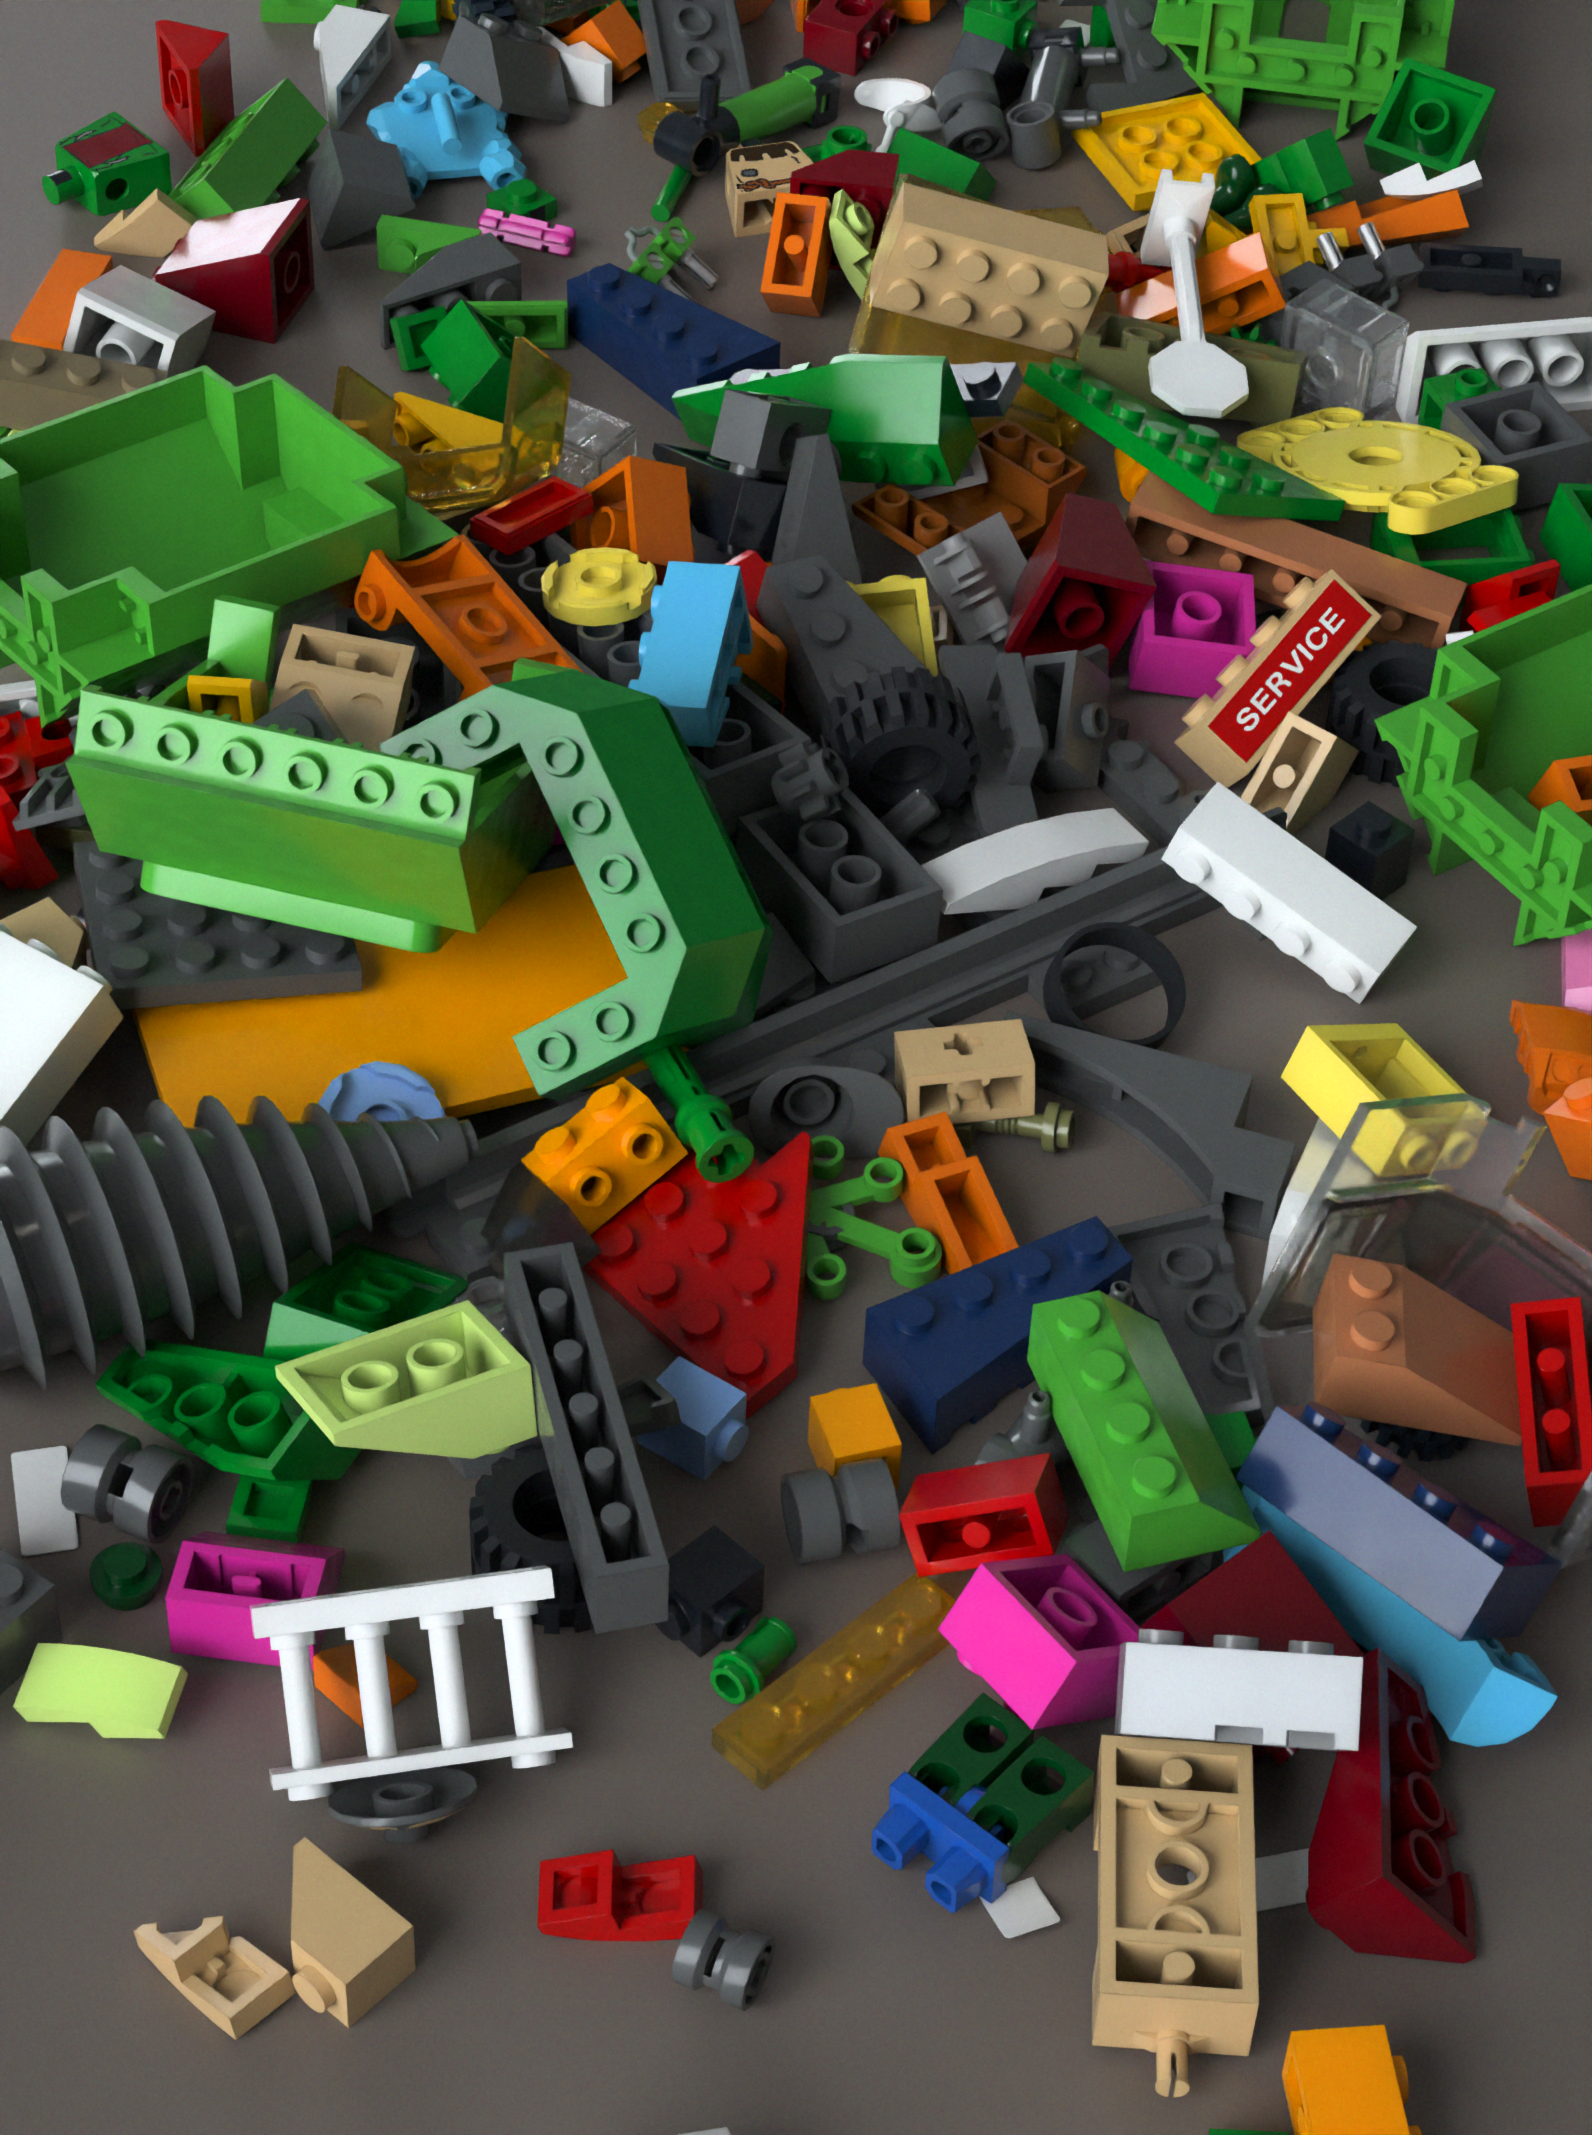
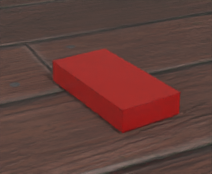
(531, 515)

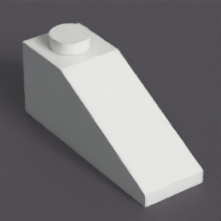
(352, 54)

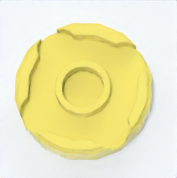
(598, 587)

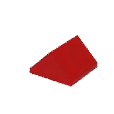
(195, 81)

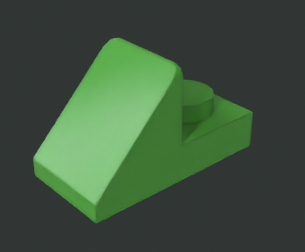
(410, 243)

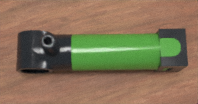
(696, 142)

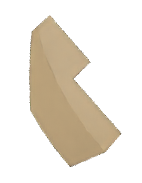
(148, 230)
(218, 1973)

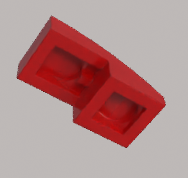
(603, 1901)

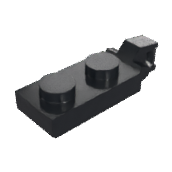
(1487, 270)

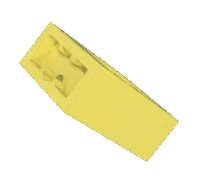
(1361, 1063)

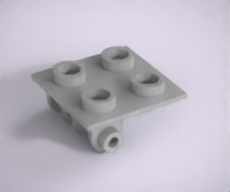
(977, 579)

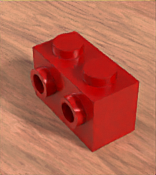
(984, 1514)

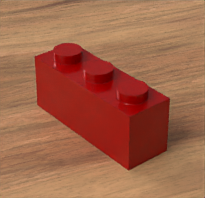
(1553, 1403)

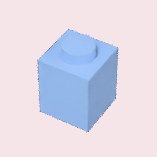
(710, 1416)

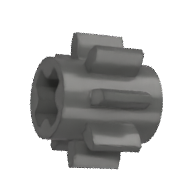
(810, 781)

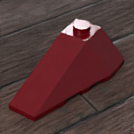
(1381, 1835)

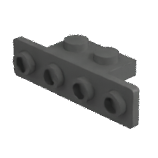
(1006, 730)

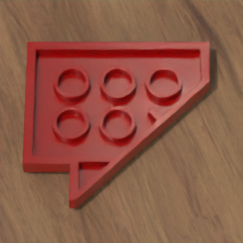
(718, 1267)

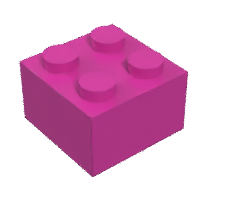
(1190, 629)
(1041, 1638)

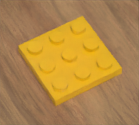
(1169, 134)

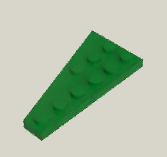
(1181, 453)

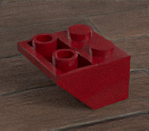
(862, 174)

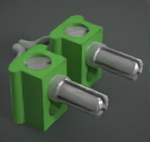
(666, 249)

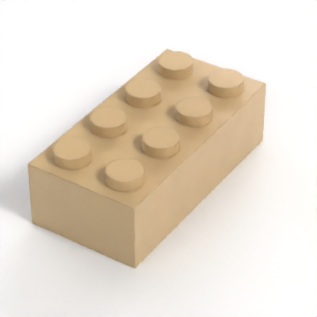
(988, 270)

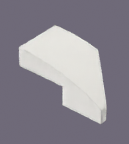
(1412, 183)

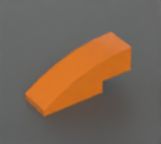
(948, 1192)

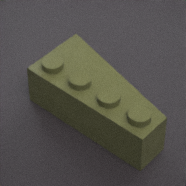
(1121, 346)

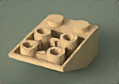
(356, 677)

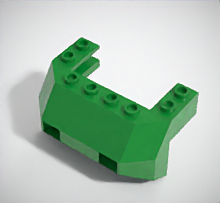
(645, 853)

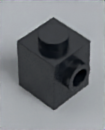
(1371, 849)
(712, 1592)

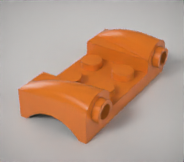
(459, 611)

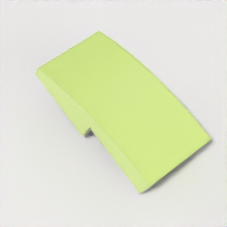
(851, 237)
(103, 1687)

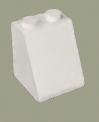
(138, 323)

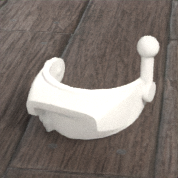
(904, 105)

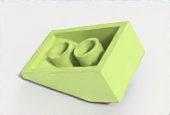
(419, 1387)

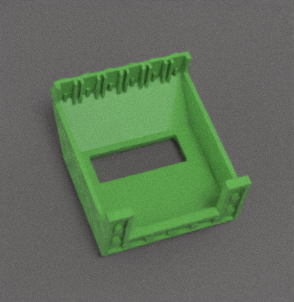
(299, 821)

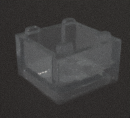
(1351, 348)

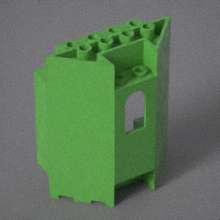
(1238, 52)
(165, 500)
(1482, 742)

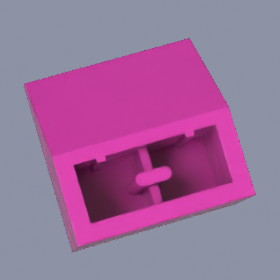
(227, 1573)

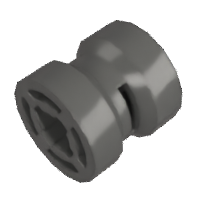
(723, 1959)

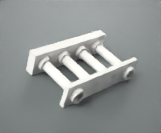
(366, 1620)

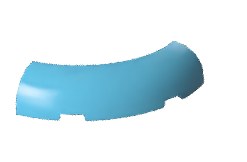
(1468, 1685)

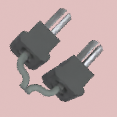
(1378, 272)

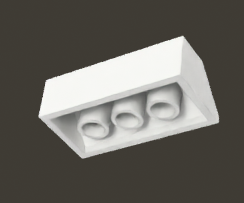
(1511, 354)

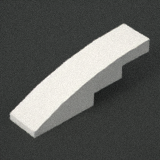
(1019, 862)

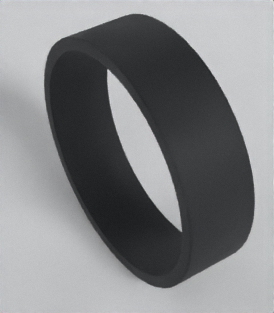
(1135, 941)

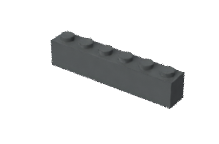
(586, 1440)

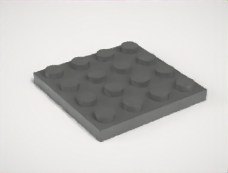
(191, 953)

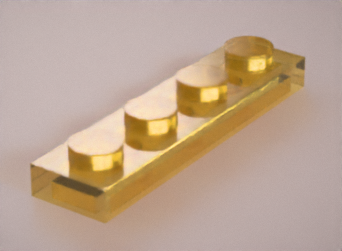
(835, 1682)

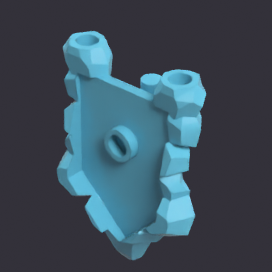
(446, 132)

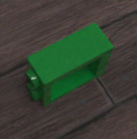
(1497, 531)

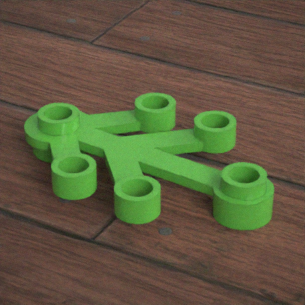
(825, 1206)

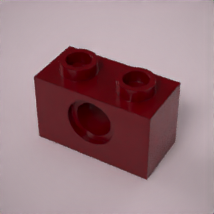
(848, 32)

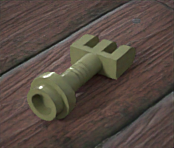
(1054, 1128)

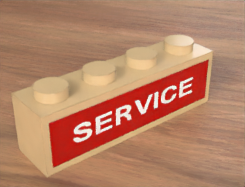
(1280, 675)

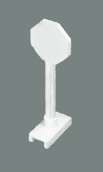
(1190, 372)

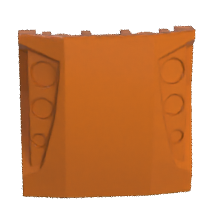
(1551, 1048)

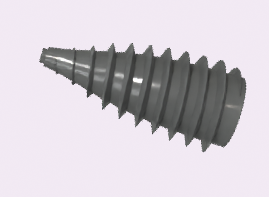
(178, 1214)

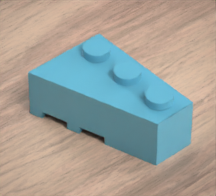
(693, 646)

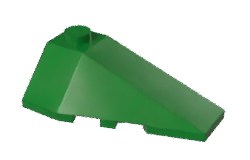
(224, 1411)

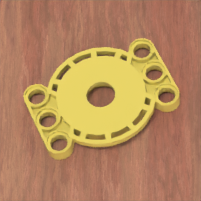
(1378, 466)

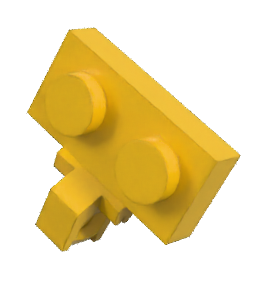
(1287, 231)

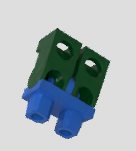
(981, 1805)

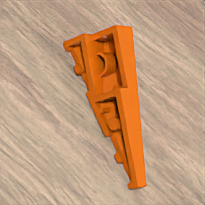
(1397, 219)

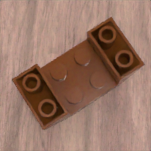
(1023, 483)

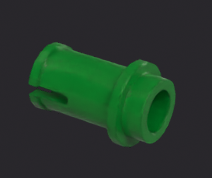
(741, 1671)

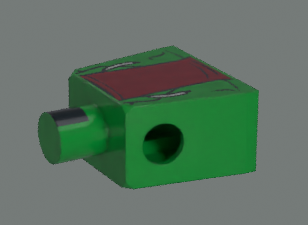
(108, 167)

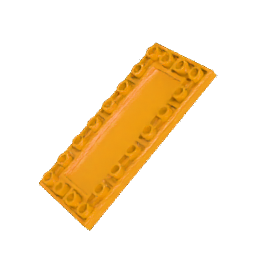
(431, 1011)

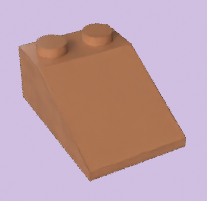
(1411, 1354)

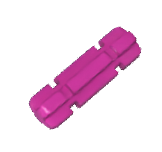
(528, 232)

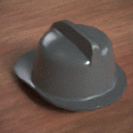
(824, 1100)

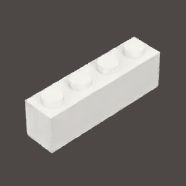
(1288, 892)

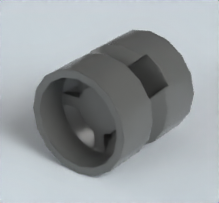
(971, 114)
(121, 1481)
(840, 1510)

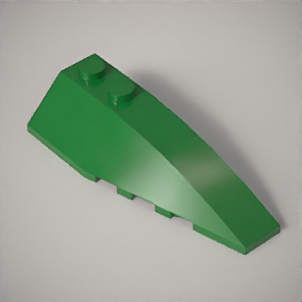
(888, 417)

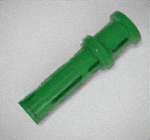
(700, 1117)

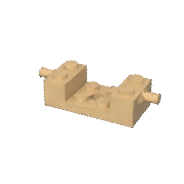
(1173, 1958)

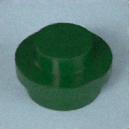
(126, 1575)

